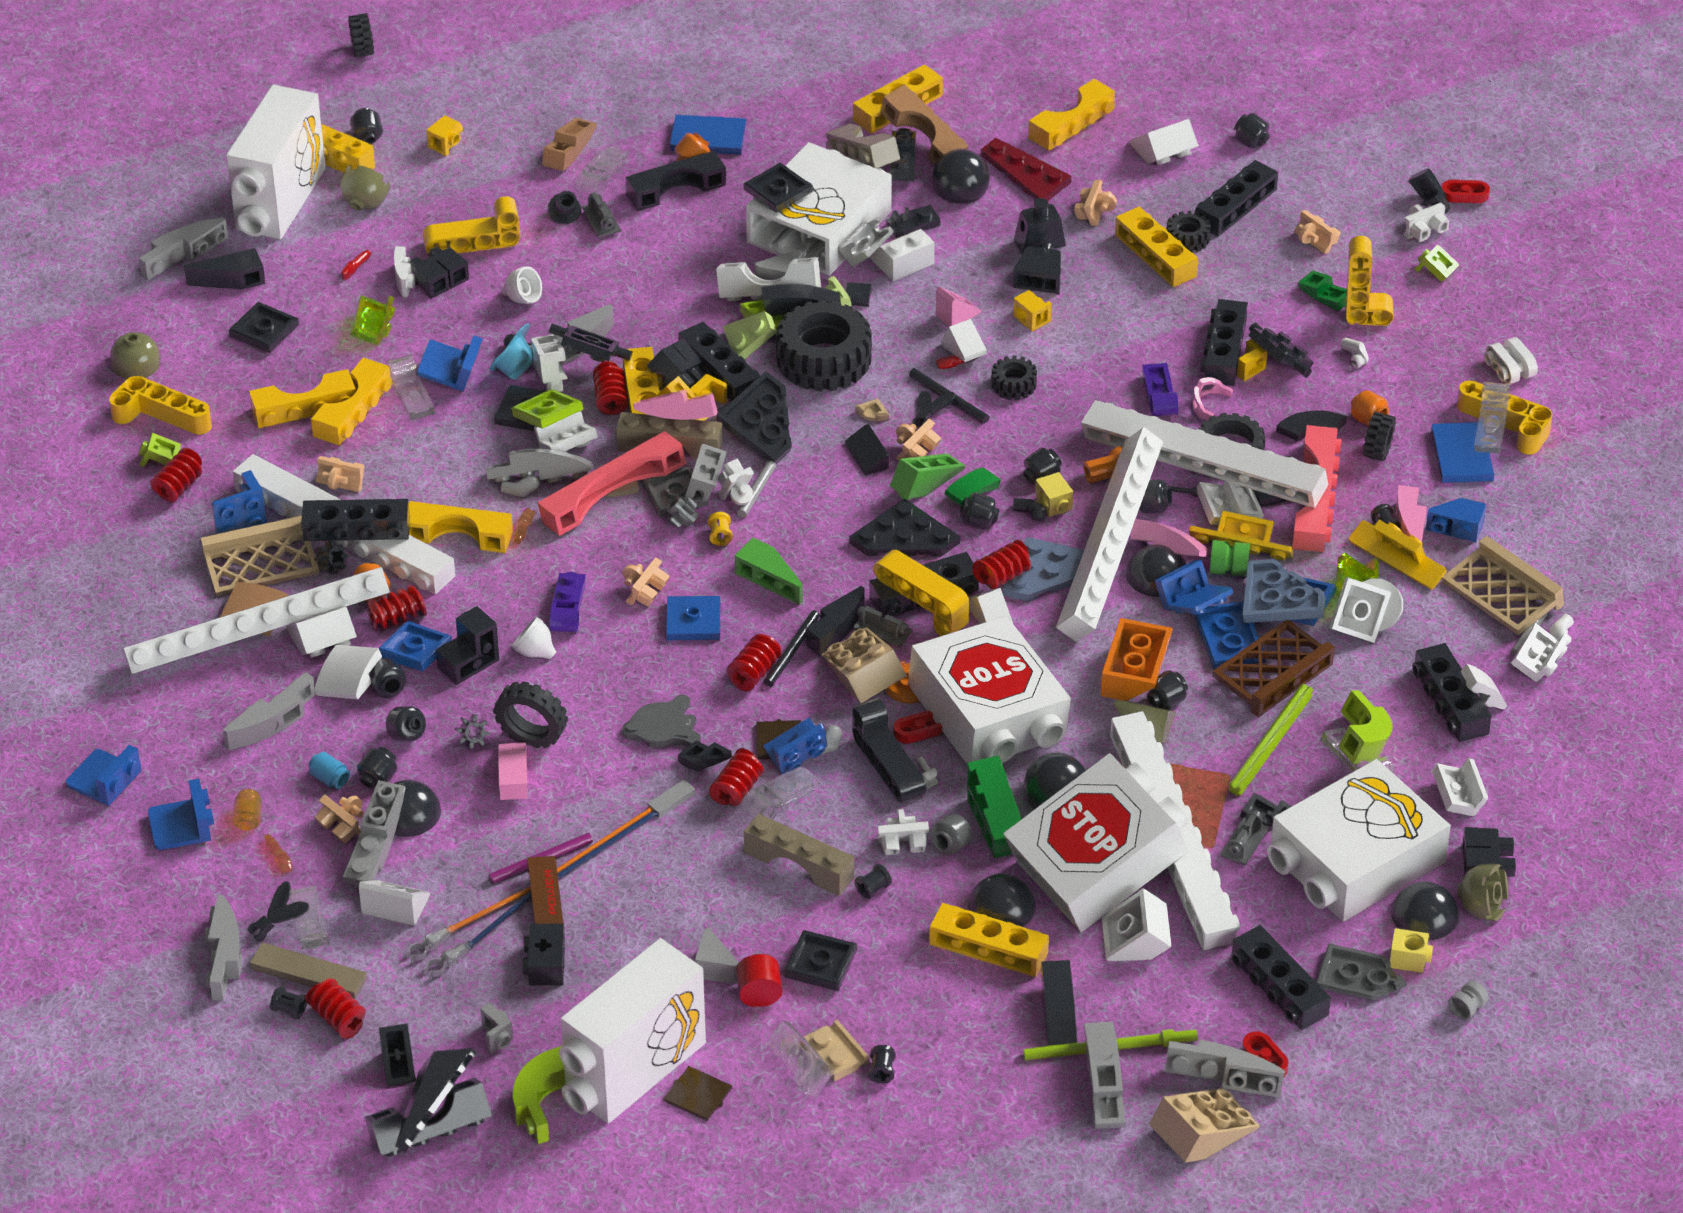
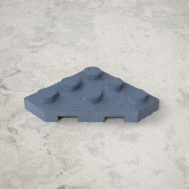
(1051, 570)
(1279, 594)

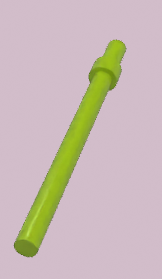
(1123, 1043)

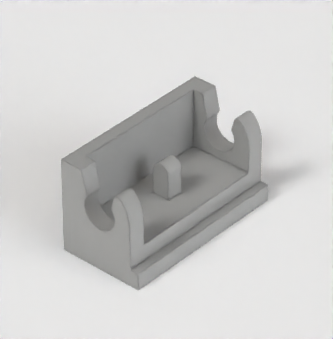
(864, 241)
(706, 471)

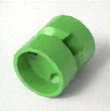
(1229, 558)

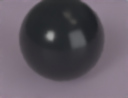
(961, 176)
(1150, 564)
(1049, 775)
(419, 809)
(1003, 899)
(1425, 909)

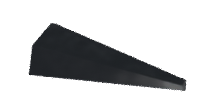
(430, 1089)

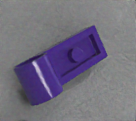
(1159, 389)
(567, 602)

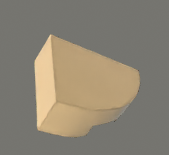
(872, 409)

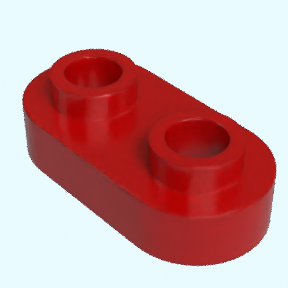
(1466, 191)
(916, 728)
(1268, 1049)

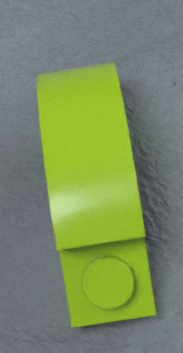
(1368, 728)
(534, 1082)

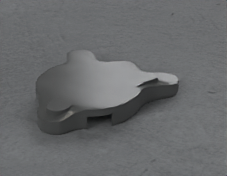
(663, 724)

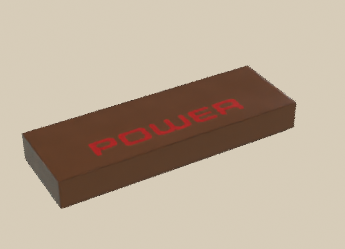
(544, 890)

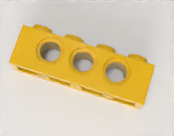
(922, 81)
(345, 150)
(1156, 246)
(640, 381)
(988, 939)

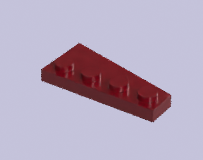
(1028, 171)

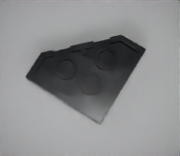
(760, 418)
(906, 530)

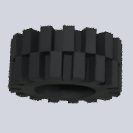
(361, 35)
(1191, 222)
(1014, 368)
(1379, 436)

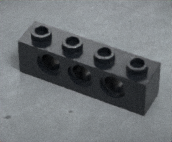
(1238, 196)
(1225, 341)
(719, 359)
(355, 519)
(954, 568)
(1444, 682)
(1280, 977)

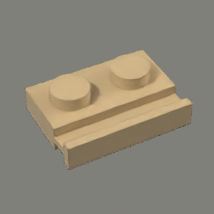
(838, 1049)

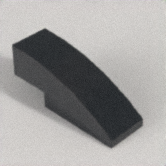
(783, 298)
(835, 621)
(1058, 1002)

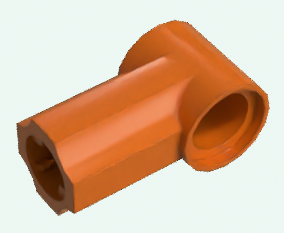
(1102, 467)

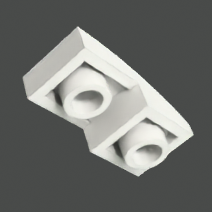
(404, 278)
(1481, 683)

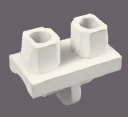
(1423, 220)
(735, 482)
(901, 830)

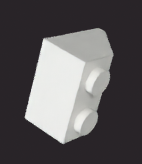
(1166, 142)
(905, 255)
(322, 631)
(1136, 928)

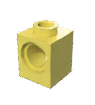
(1054, 494)
(1410, 950)

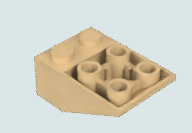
(864, 664)
(1201, 1123)

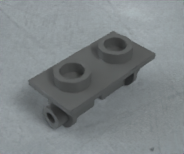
(600, 216)
(886, 628)
(1245, 838)

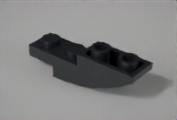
(905, 167)

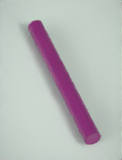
(557, 851)

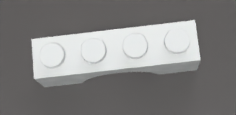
(738, 281)

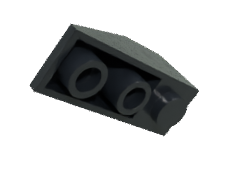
(229, 271)

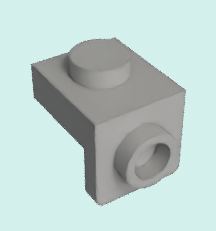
(498, 1028)

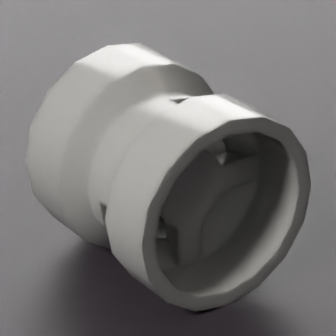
(1471, 997)

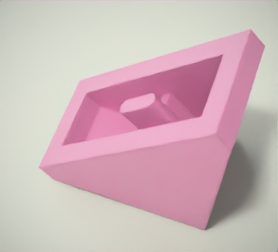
(953, 307)

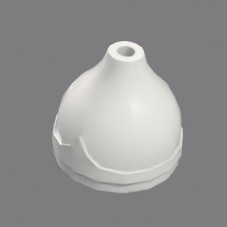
(523, 286)
(535, 641)

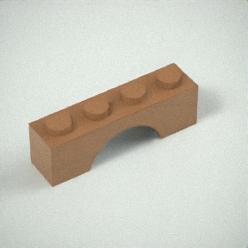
(906, 109)

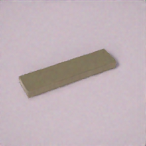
(305, 968)

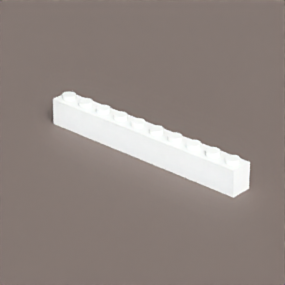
(1211, 454)
(1109, 535)
(406, 558)
(255, 620)
(1191, 873)

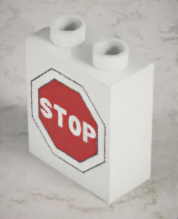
(989, 691)
(1098, 840)

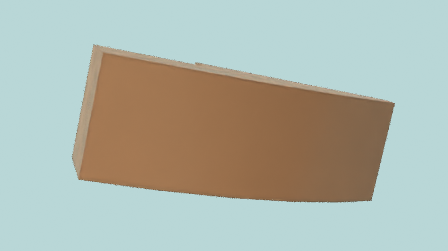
(568, 143)

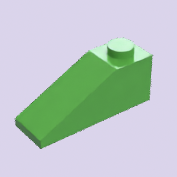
(923, 474)
(766, 568)

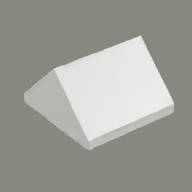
(1360, 609)
(392, 901)

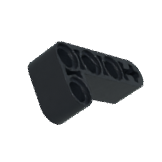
(885, 752)

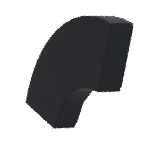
(1296, 424)

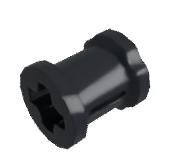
(1386, 515)
(873, 881)
(288, 1002)
(882, 1059)

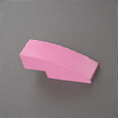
(678, 406)
(1409, 513)
(1168, 536)
(513, 771)

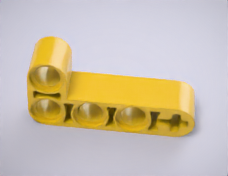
(479, 233)
(1362, 305)
(160, 402)
(1523, 416)
(926, 589)

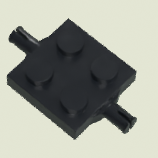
(597, 346)
(1282, 349)

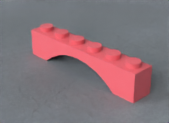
(650, 459)
(1310, 522)

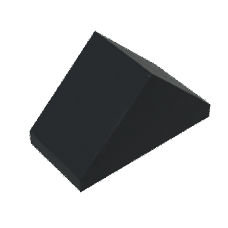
(397, 1054)

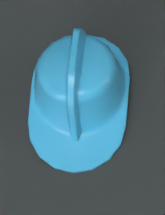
(516, 356)

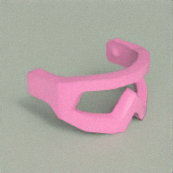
(1218, 387)

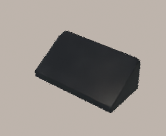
(868, 450)

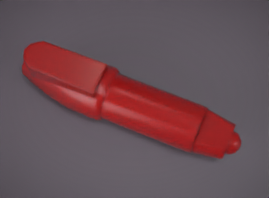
(351, 267)
(949, 362)

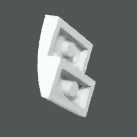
(1228, 498)
(347, 671)

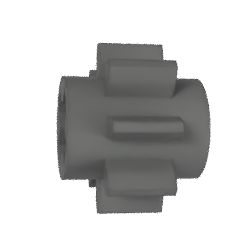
(682, 511)

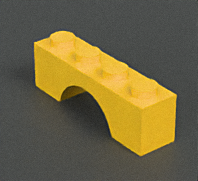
(1053, 128)
(274, 406)
(337, 420)
(488, 528)

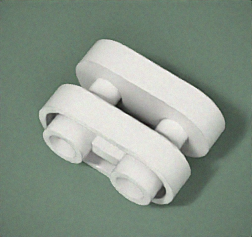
(1511, 360)

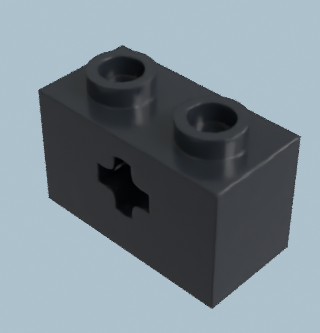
(545, 954)

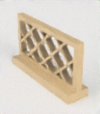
(255, 540)
(1521, 576)

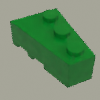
(992, 802)

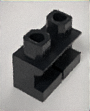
(440, 271)
(677, 361)
(1486, 847)

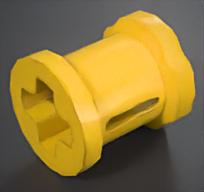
(715, 535)

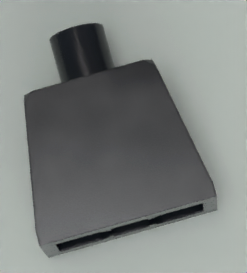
(1039, 225)
(1039, 269)

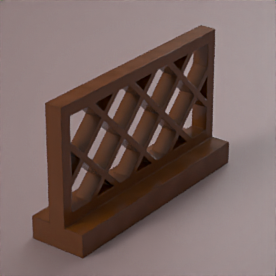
(1288, 677)

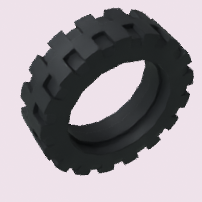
(1235, 425)
(537, 699)

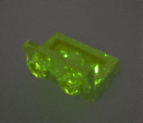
(372, 319)
(1353, 569)

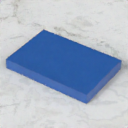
(723, 133)
(1457, 456)
(1226, 633)

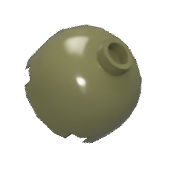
(363, 188)
(135, 355)
(1484, 888)

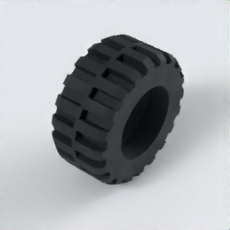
(824, 366)

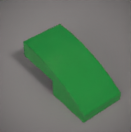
(1321, 288)
(973, 482)

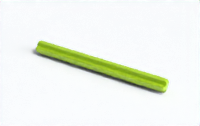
(1270, 740)

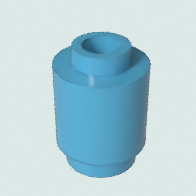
(329, 770)

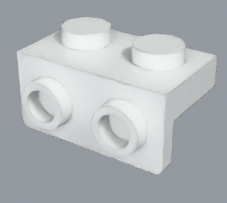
(566, 434)
(1539, 652)
(1460, 787)

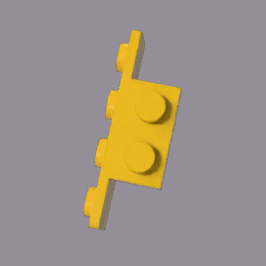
(1244, 529)
(1398, 551)

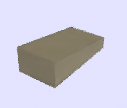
(630, 488)

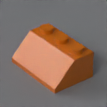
(1134, 659)

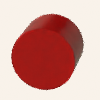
(759, 980)

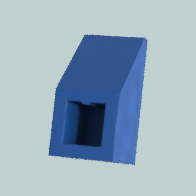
(1457, 518)

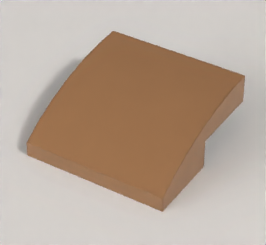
(250, 595)

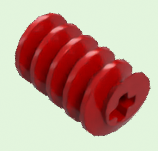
(610, 388)
(177, 475)
(1002, 564)
(395, 606)
(753, 662)
(736, 778)
(336, 1007)

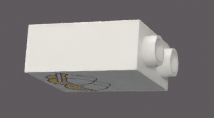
(276, 162)
(819, 223)
(1358, 840)
(632, 1031)

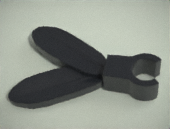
(929, 408)
(278, 912)

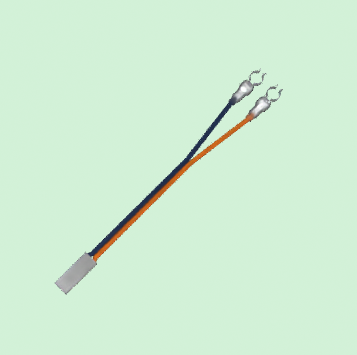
(657, 807)

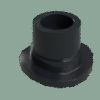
(564, 208)

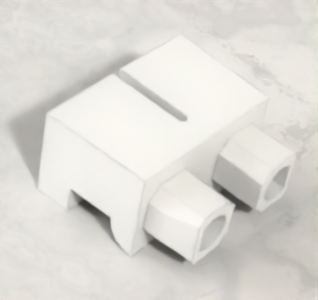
(547, 358)

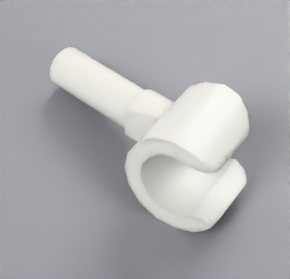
(928, 774)

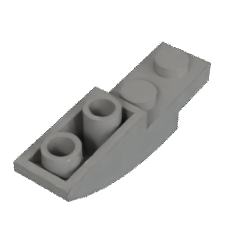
(183, 242)
(597, 321)
(549, 463)
(267, 719)
(376, 833)
(224, 948)
(1224, 1063)
(1104, 1075)

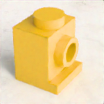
(444, 135)
(1032, 310)

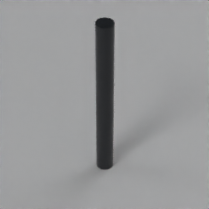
(940, 390)
(790, 650)

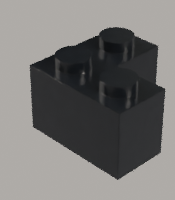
(472, 649)

